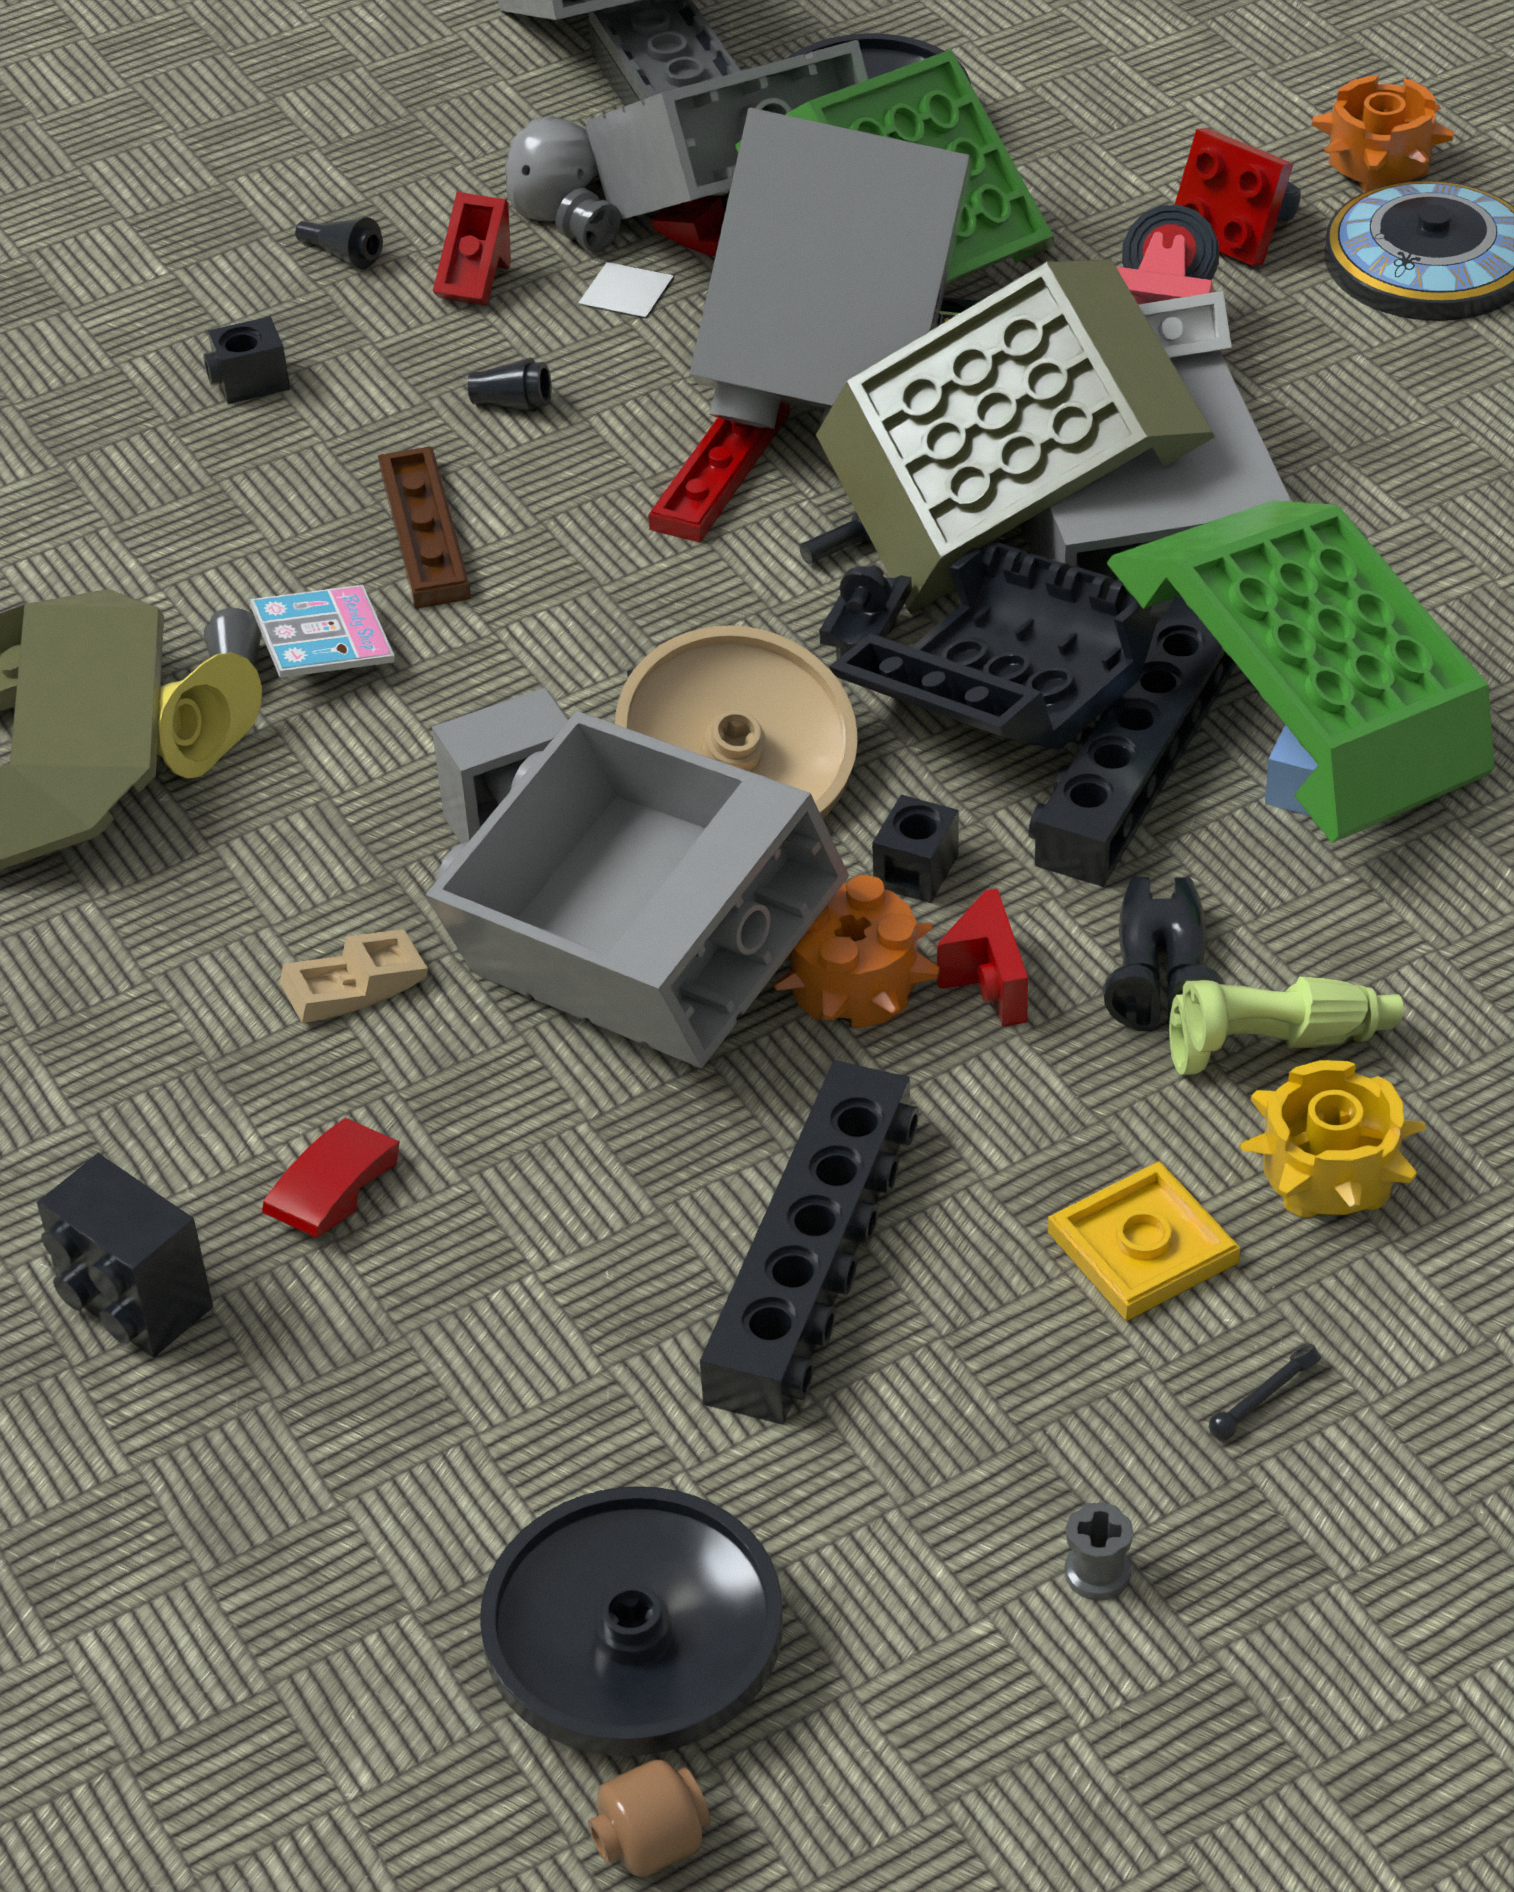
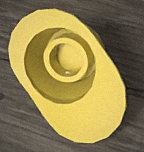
(207, 713)

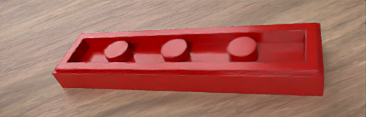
(711, 477)

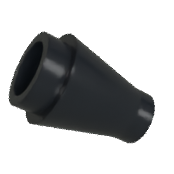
(513, 385)

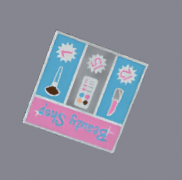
(321, 631)

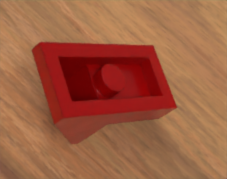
(473, 248)
(985, 952)

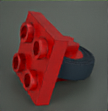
(1238, 193)

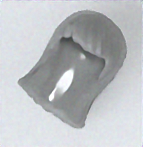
(558, 161)

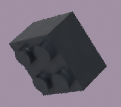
(125, 1255)

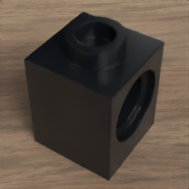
(247, 360)
(916, 848)

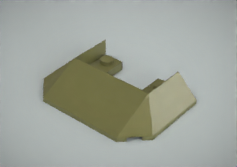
(83, 716)

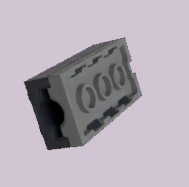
(656, 47)

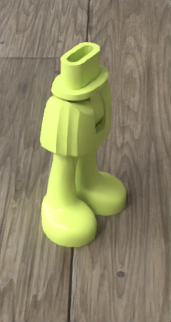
(1306, 1016)

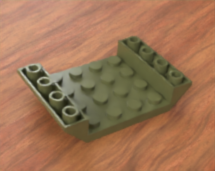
(1004, 417)

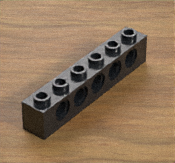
(1130, 752)
(808, 1243)

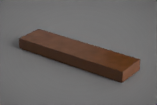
(424, 527)

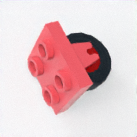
(1169, 255)

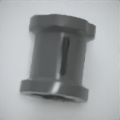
(1098, 1558)

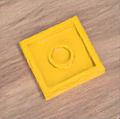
(1143, 1240)

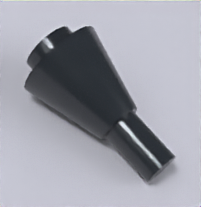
(352, 240)

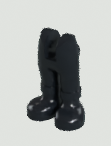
(1145, 926)

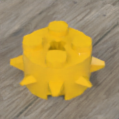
(1332, 1139)

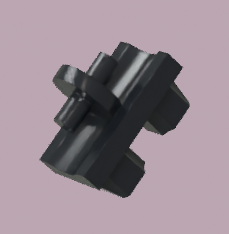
(865, 606)

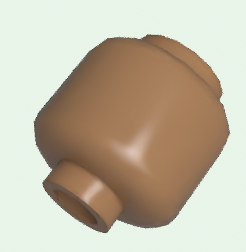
(649, 1818)

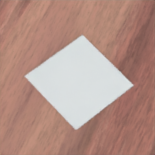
(626, 289)

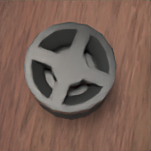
(588, 220)

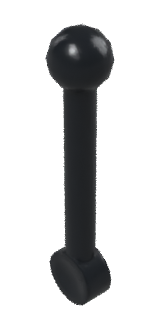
(1224, 1424)

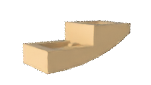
(366, 973)

